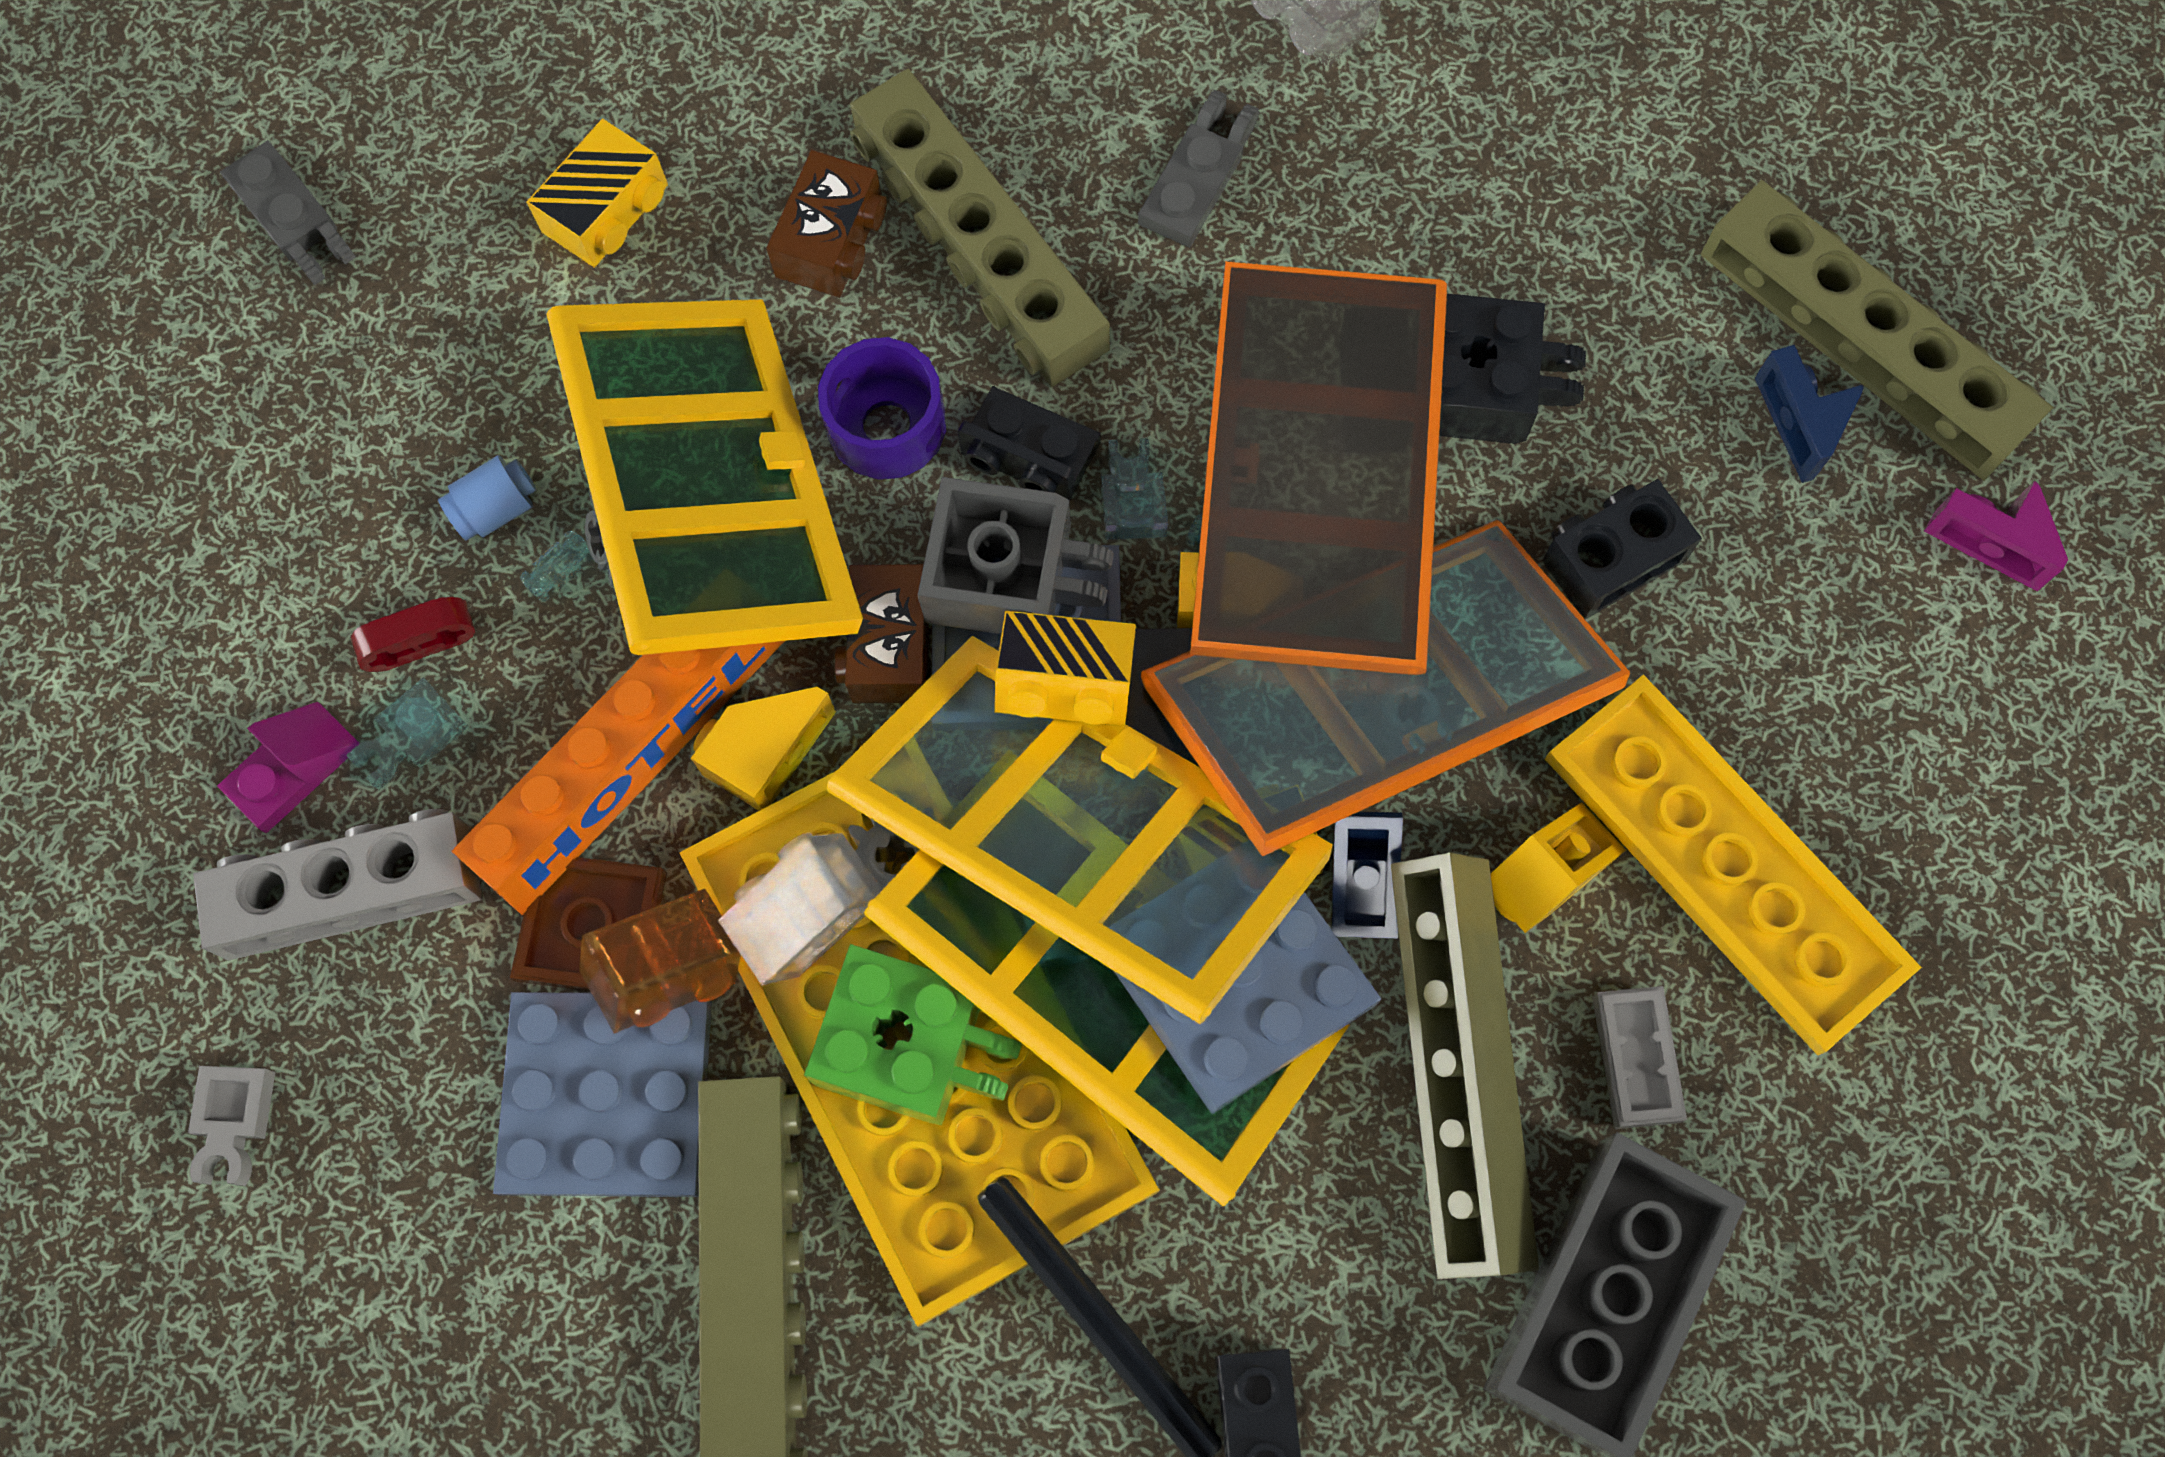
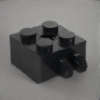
(1495, 368)

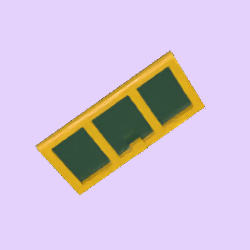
(701, 476)
(1084, 1024)

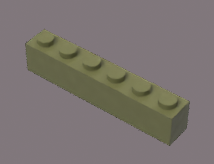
(1464, 1068)
(749, 1268)

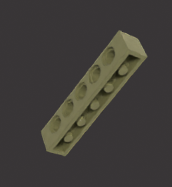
(905, 114)
(1879, 359)

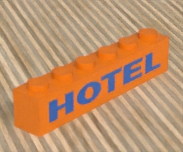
(602, 766)

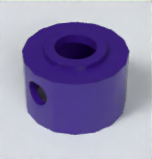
(877, 375)

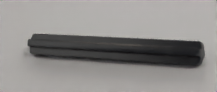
(1098, 1319)

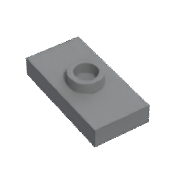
(1639, 1057)

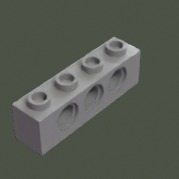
(235, 893)

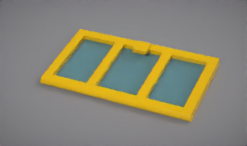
(1080, 832)

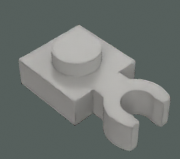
(227, 1110)

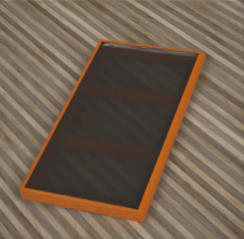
(1322, 470)

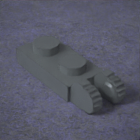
(1197, 173)
(285, 208)

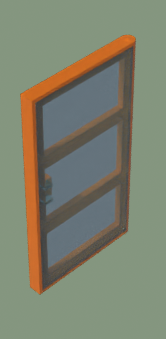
(1322, 743)

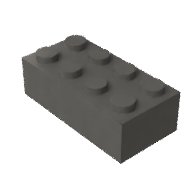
(1615, 1297)

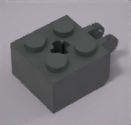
(1027, 528)

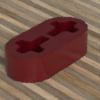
(412, 634)

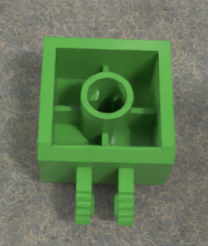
(917, 1074)

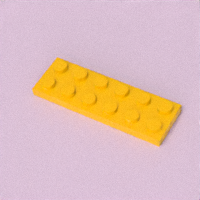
(1732, 865)

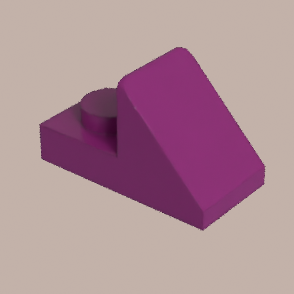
(2014, 543)
(294, 758)

